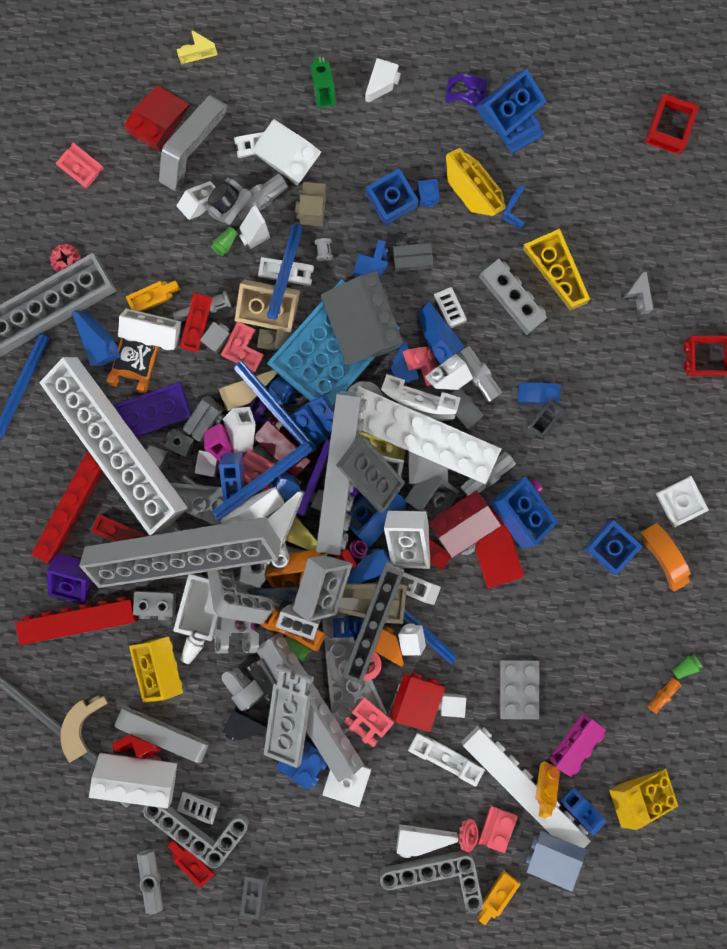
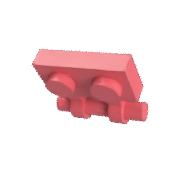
(372, 717)

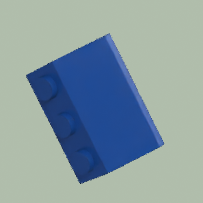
(511, 103)
(524, 513)
(368, 521)

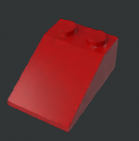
(156, 118)

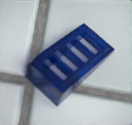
(353, 620)

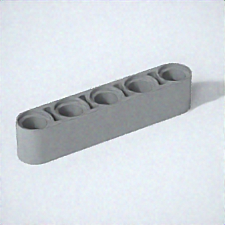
(161, 735)

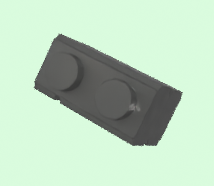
(412, 256)
(204, 417)

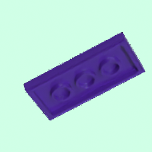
(155, 410)
(314, 478)

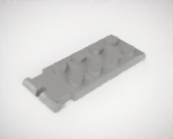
(288, 716)

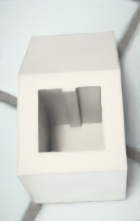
(450, 374)
(240, 429)

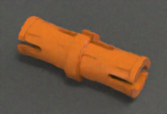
(664, 695)

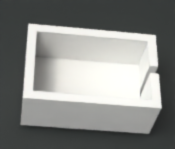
(196, 609)

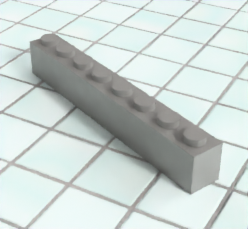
(321, 723)

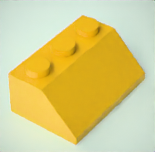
(156, 669)

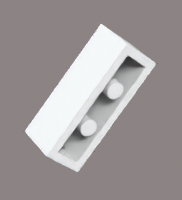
(149, 329)

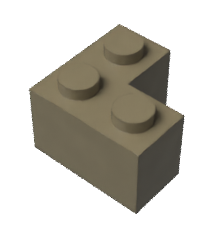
(311, 204)

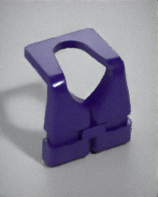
(475, 92)

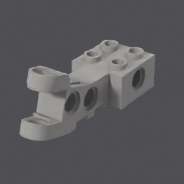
(246, 578)

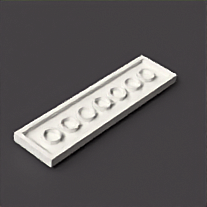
(428, 437)

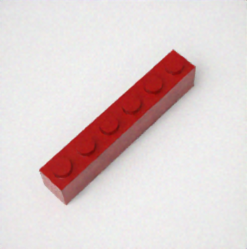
(68, 510)
(77, 621)

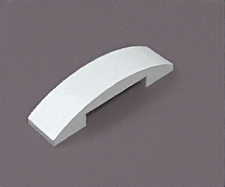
(419, 400)
(446, 758)

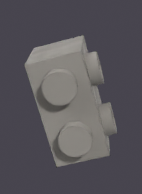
(154, 604)

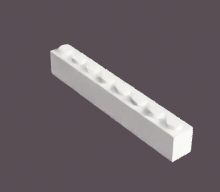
(521, 787)

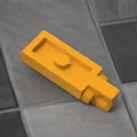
(152, 295)
(547, 789)
(498, 897)

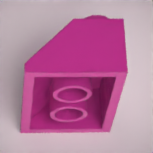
(577, 745)

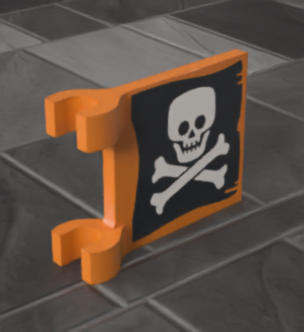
(134, 363)

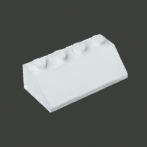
(133, 780)

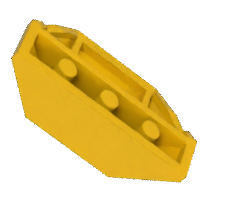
(473, 184)

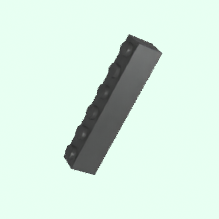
(373, 623)

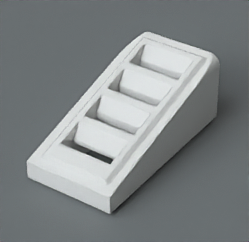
(455, 322)

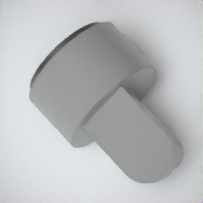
(244, 691)

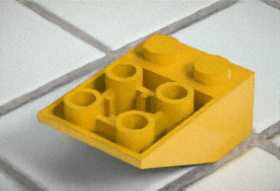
(643, 799)

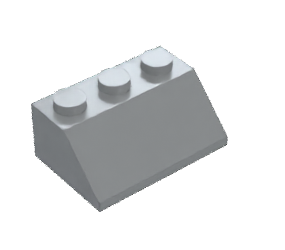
(321, 587)

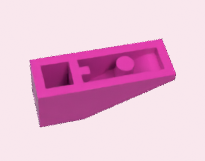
(217, 441)

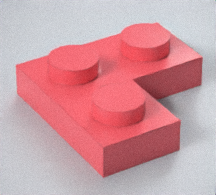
(238, 350)
(421, 358)

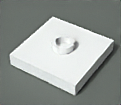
(682, 501)
(348, 790)

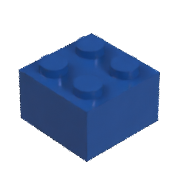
(392, 197)
(612, 547)

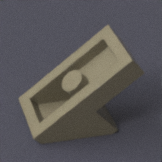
(272, 339)

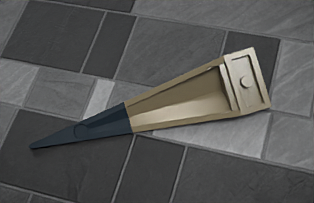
(353, 601)

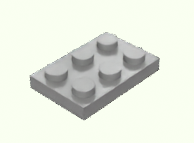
(519, 689)

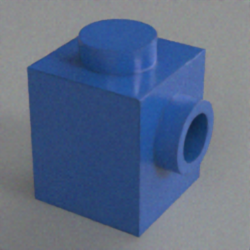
(428, 193)

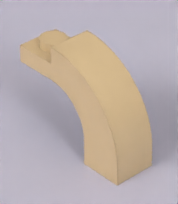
(71, 736)

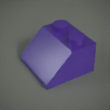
(67, 579)

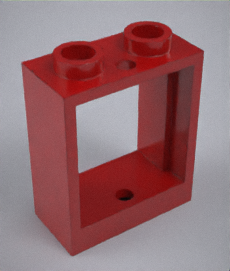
(666, 141)
(689, 349)

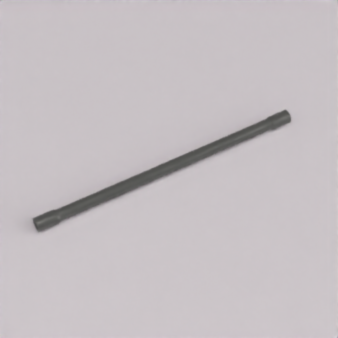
(38, 712)

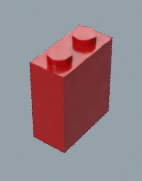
(417, 701)

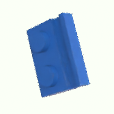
(523, 135)

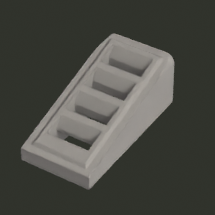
(214, 805)

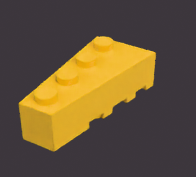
(557, 266)

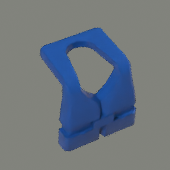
(518, 223)

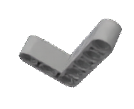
(187, 139)
(236, 605)
(196, 834)
(437, 873)

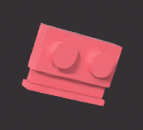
(79, 165)
(254, 466)
(497, 829)

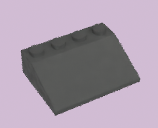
(362, 319)

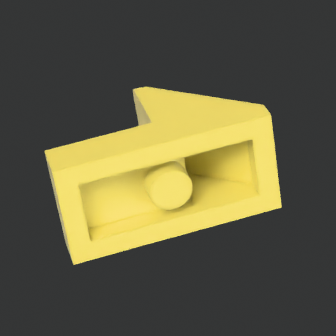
(202, 49)

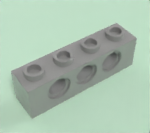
(513, 307)

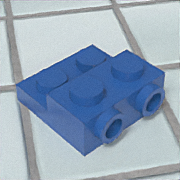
(315, 418)
(310, 765)

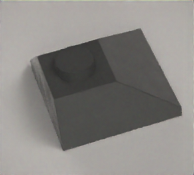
(432, 496)

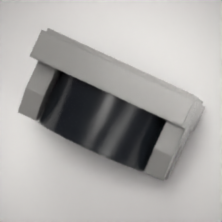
(227, 201)

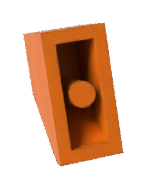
(388, 646)

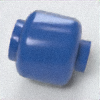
(282, 390)

